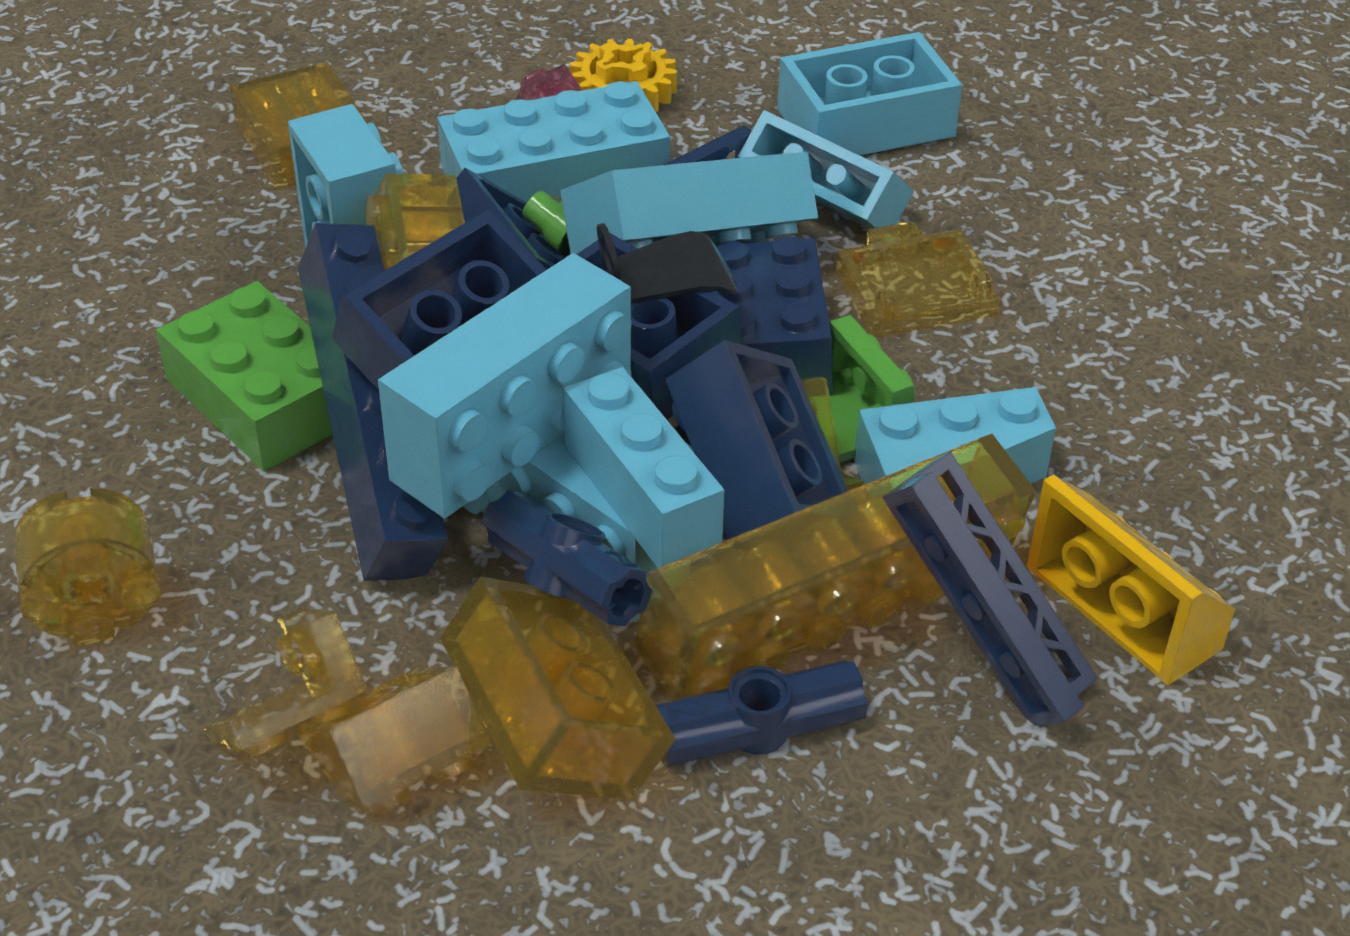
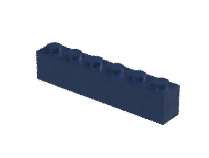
(390, 527)

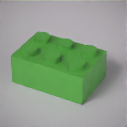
(250, 373)

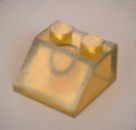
(397, 737)

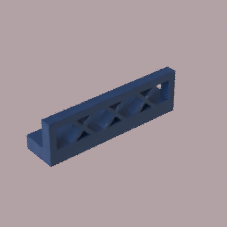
(983, 597)

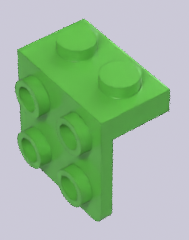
(861, 380)

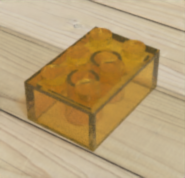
(555, 692)

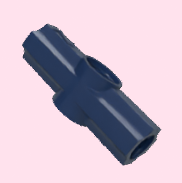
(567, 557)
(763, 710)

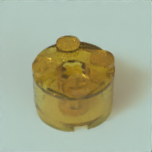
(85, 565)

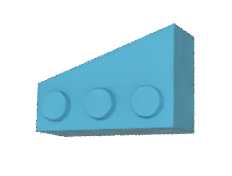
(913, 432)

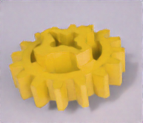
(627, 64)

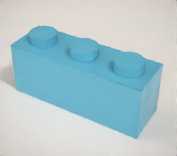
(839, 177)
(642, 467)

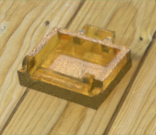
(915, 280)

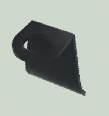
(668, 266)

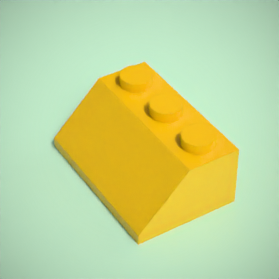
(1125, 583)

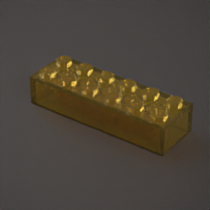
(805, 578)

